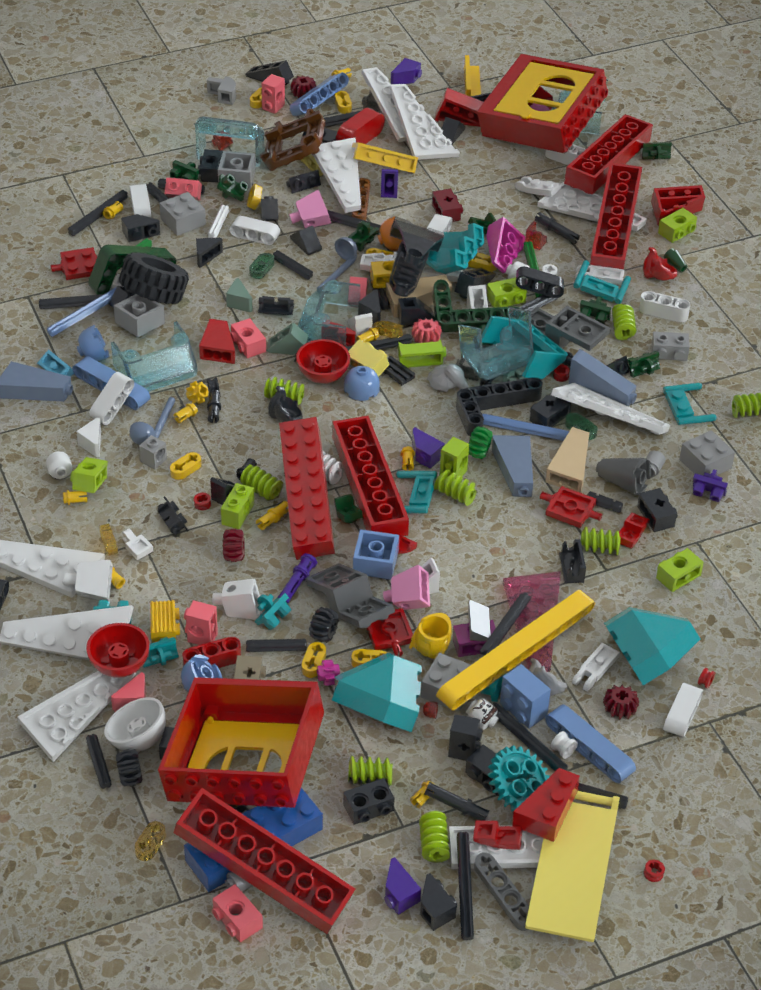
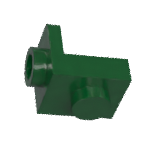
(489, 219)
(346, 509)

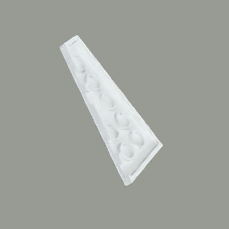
(44, 563)
(62, 633)

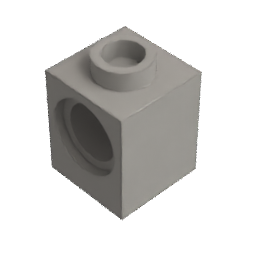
(153, 452)

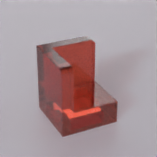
(536, 237)

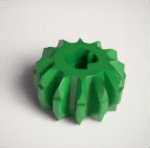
(480, 442)

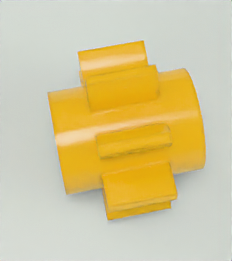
(197, 392)

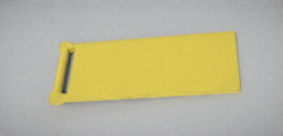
(574, 871)

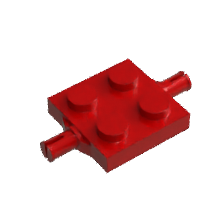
(76, 263)
(570, 506)
(391, 632)

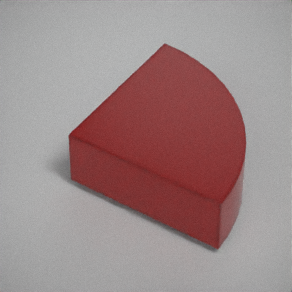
(406, 545)

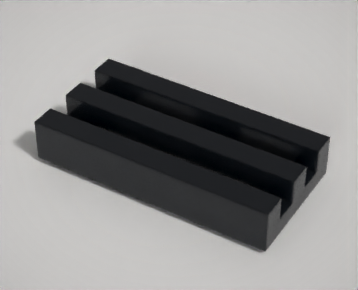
(398, 369)

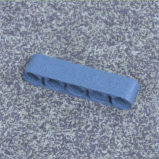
(319, 94)
(98, 376)
(591, 744)

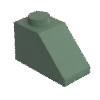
(287, 340)

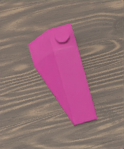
(504, 243)

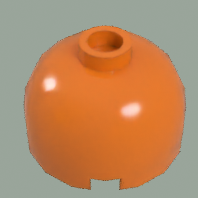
(384, 238)

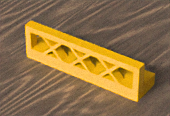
(471, 78)
(385, 157)

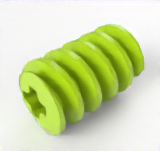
(623, 321)
(291, 391)
(747, 404)
(262, 482)
(455, 487)
(600, 540)
(370, 770)
(434, 837)

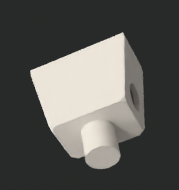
(92, 579)
(239, 599)

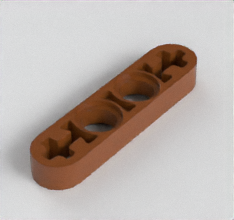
(364, 199)

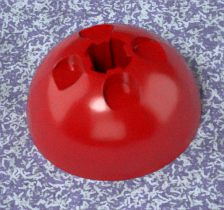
(323, 360)
(118, 649)

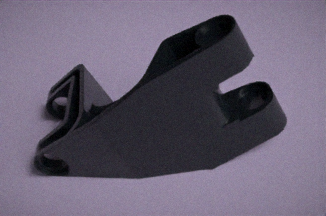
(411, 254)

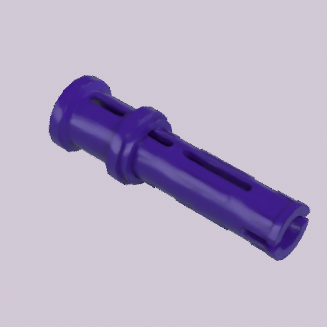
(300, 572)

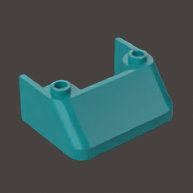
(546, 353)

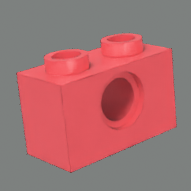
(273, 93)
(176, 187)
(248, 338)
(201, 623)
(235, 902)

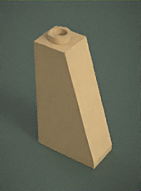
(422, 292)
(569, 462)

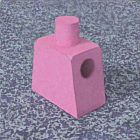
(311, 211)
(409, 589)

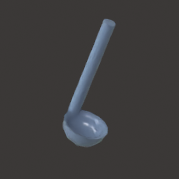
(346, 249)
(141, 431)

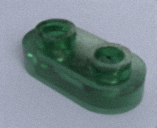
(261, 265)
(578, 421)

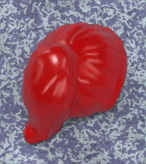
(658, 267)

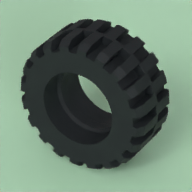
(153, 278)

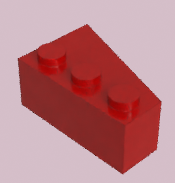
(458, 107)
(671, 199)
(548, 805)

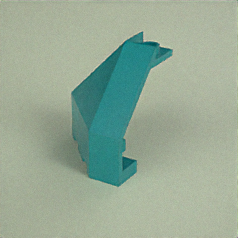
(456, 250)
(651, 640)
(383, 690)

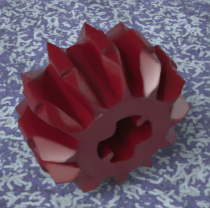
(302, 85)
(233, 545)
(621, 701)

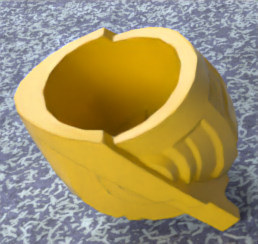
(432, 635)

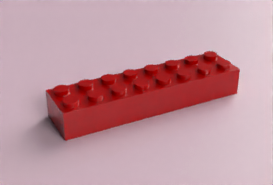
(616, 145)
(616, 216)
(369, 476)
(306, 488)
(264, 860)

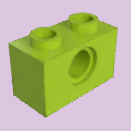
(677, 225)
(505, 293)
(454, 457)
(89, 475)
(237, 506)
(679, 569)

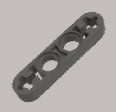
(500, 893)

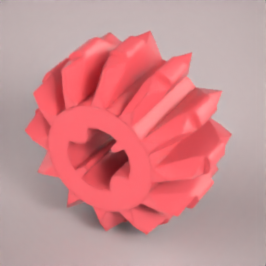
(426, 331)

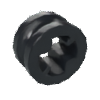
(212, 384)

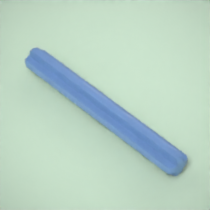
(80, 313)
(525, 427)

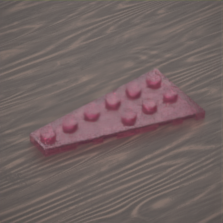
(544, 594)

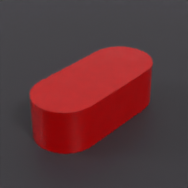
(362, 126)

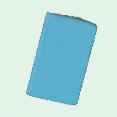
(54, 364)

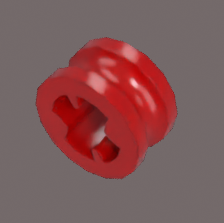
(561, 373)
(199, 503)
(706, 677)
(654, 877)

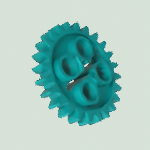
(510, 773)

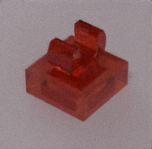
(221, 141)

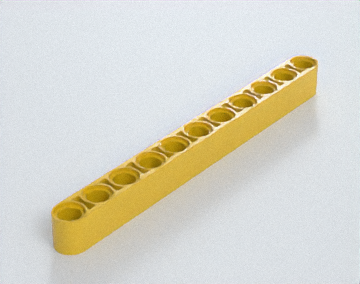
(515, 650)

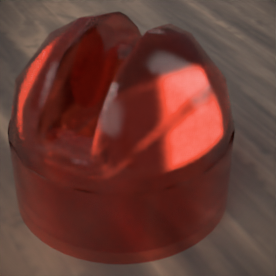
(430, 709)

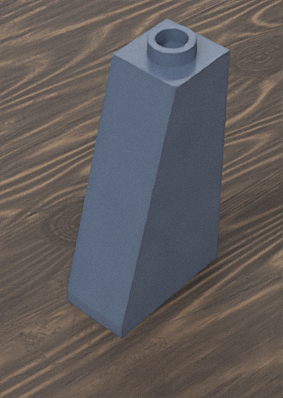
(601, 379)
(32, 383)
(515, 462)

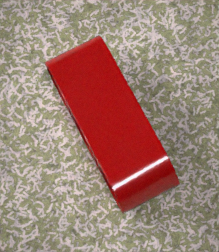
(221, 652)

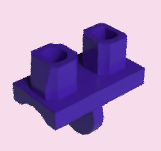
(710, 483)

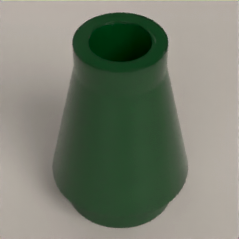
(674, 259)

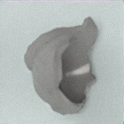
(447, 377)
(547, 678)

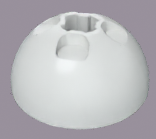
(136, 725)

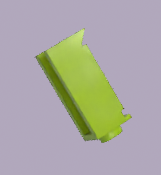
(421, 354)

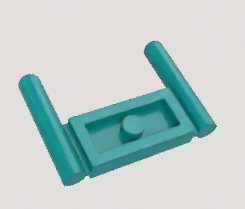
(599, 287)
(680, 404)
(422, 490)

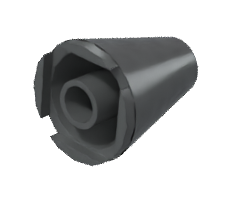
(625, 472)

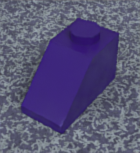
(406, 72)
(389, 183)
(426, 448)
(400, 888)

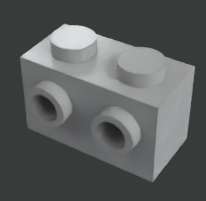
(671, 345)

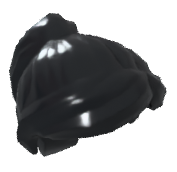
(283, 407)

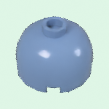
(92, 344)
(361, 383)
(198, 667)

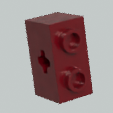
(447, 204)

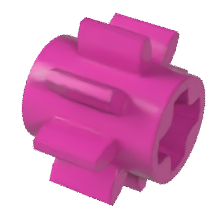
(327, 672)

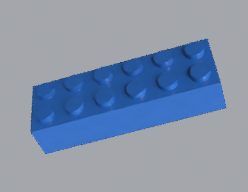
(286, 823)

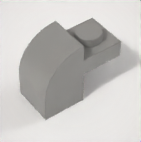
(224, 88)

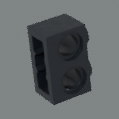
(368, 798)

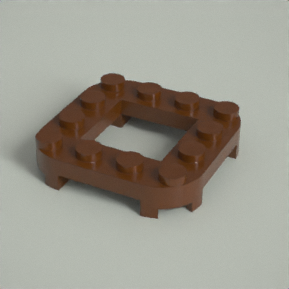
(312, 123)

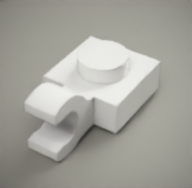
(137, 546)

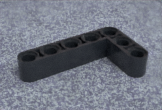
(474, 399)

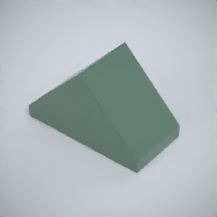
(238, 297)

